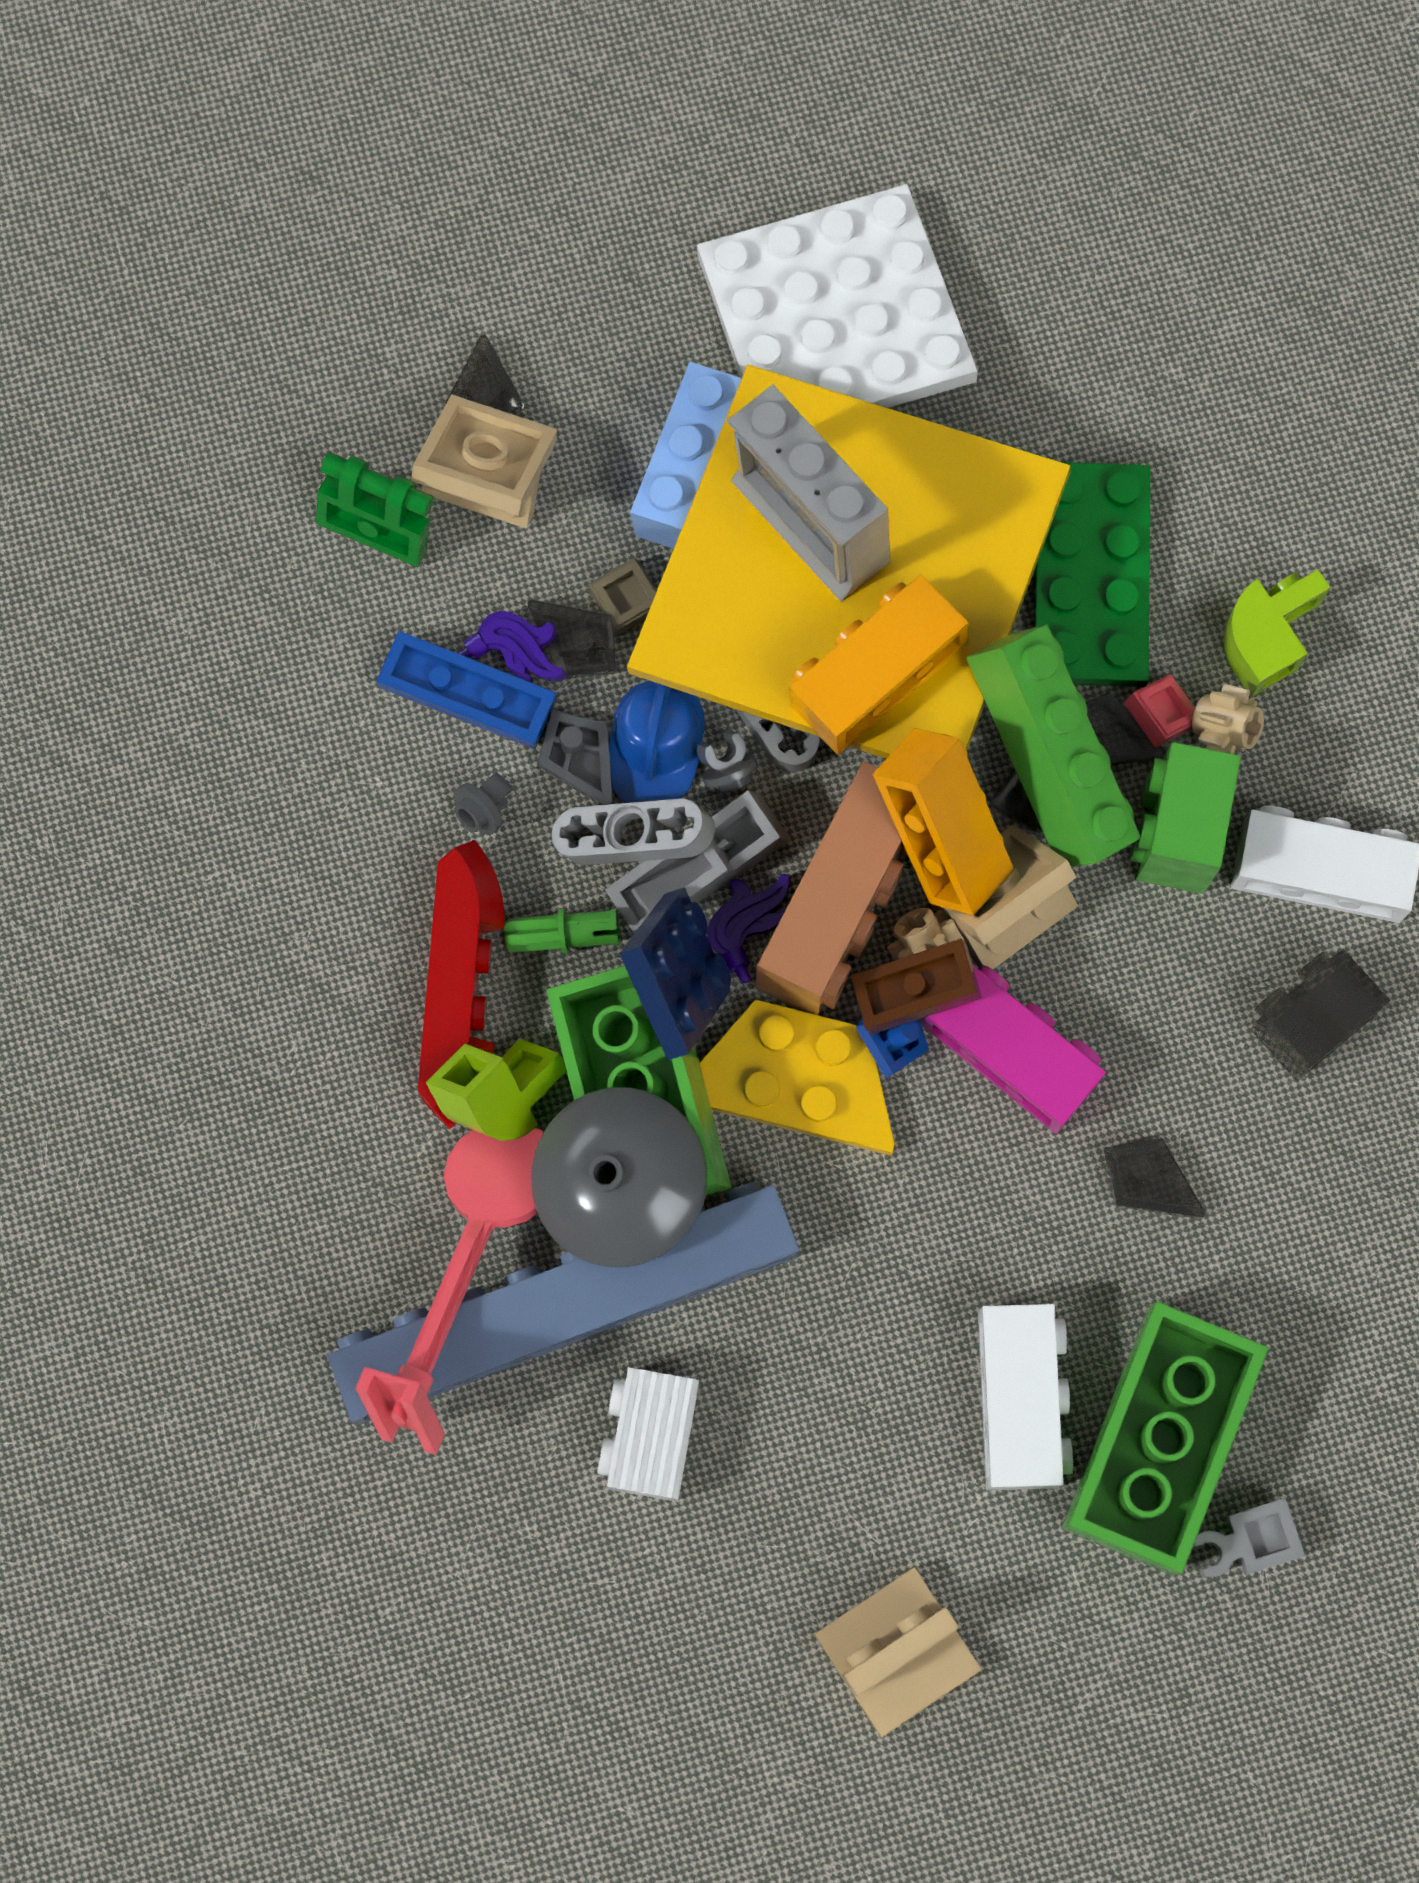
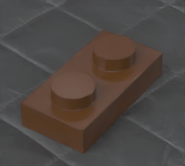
(916, 986)

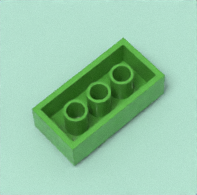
(613, 1045)
(1165, 1438)

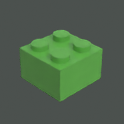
(1187, 817)

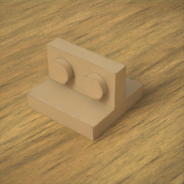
(484, 460)
(1022, 906)
(898, 1652)

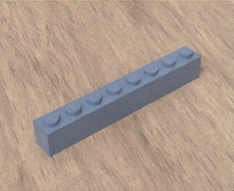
(576, 1299)

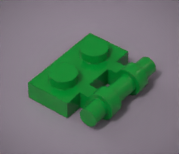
(374, 508)

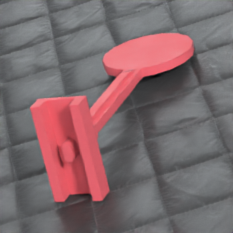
(491, 1189)

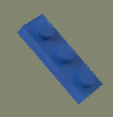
(466, 689)

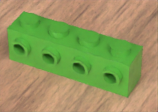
(1054, 746)

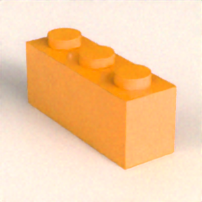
(878, 663)
(943, 820)

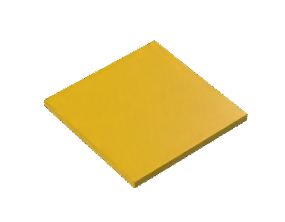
(749, 612)

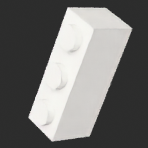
(1326, 864)
(1023, 1397)

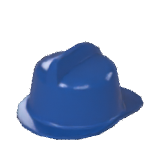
(655, 743)

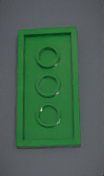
(1097, 575)

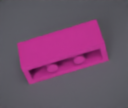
(1019, 1051)

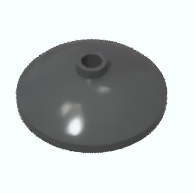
(656, 1182)

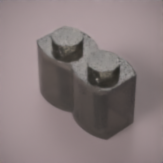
(1318, 1013)

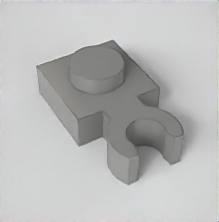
(1257, 1537)

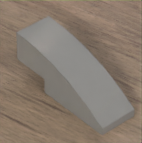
(742, 838)

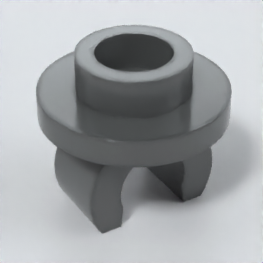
(732, 769)
(480, 807)

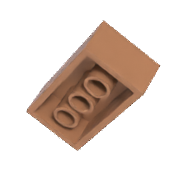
(835, 902)

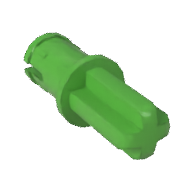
(563, 931)

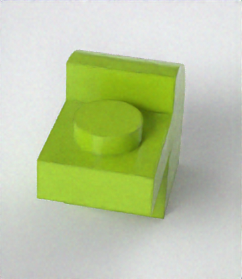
(1258, 631)
(496, 1091)

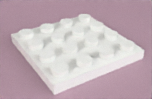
(841, 301)

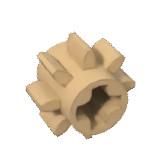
(1228, 720)
(922, 931)

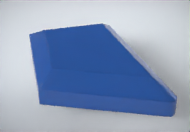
(895, 1046)

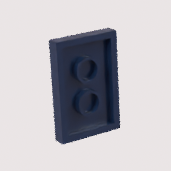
(676, 972)

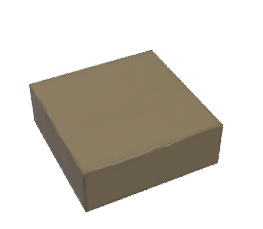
(624, 594)

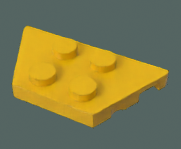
(799, 1077)

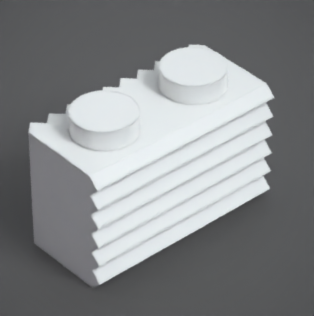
(650, 1433)

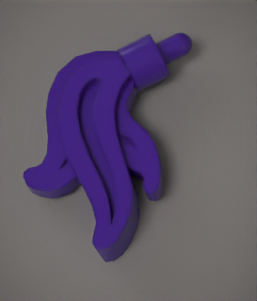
(519, 643)
(743, 917)

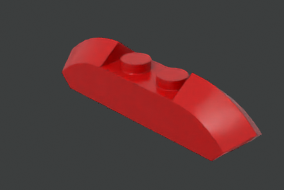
(465, 908)

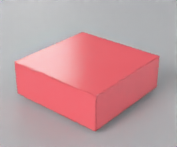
(1161, 710)

